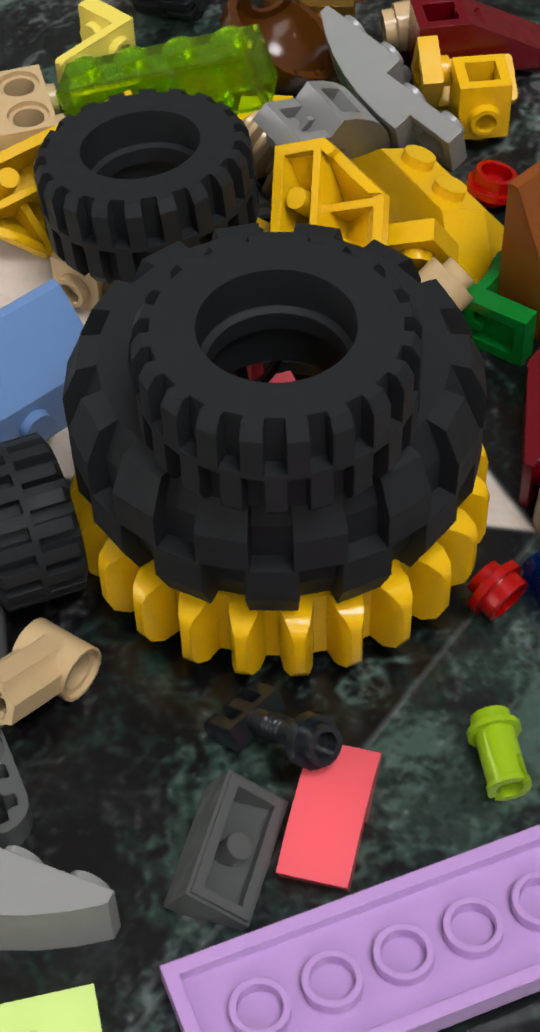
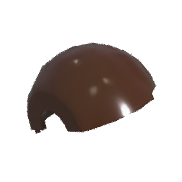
(292, 37)

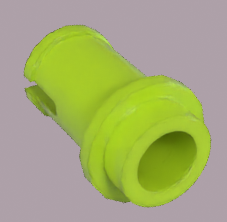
(495, 737)

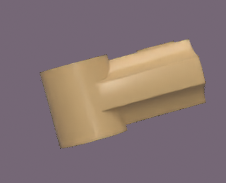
(42, 666)

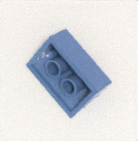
(34, 354)

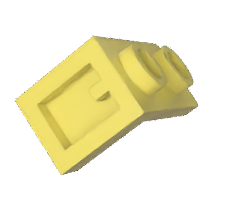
(102, 32)

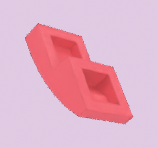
(329, 820)

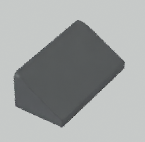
(227, 852)

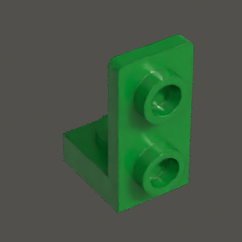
(497, 322)

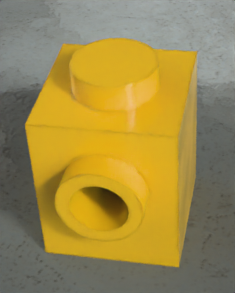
(481, 95)

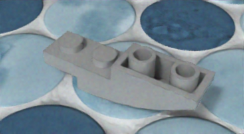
(377, 80)
(326, 112)
(51, 907)

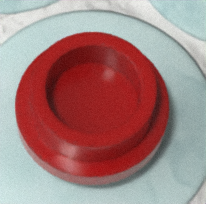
(490, 182)
(496, 589)

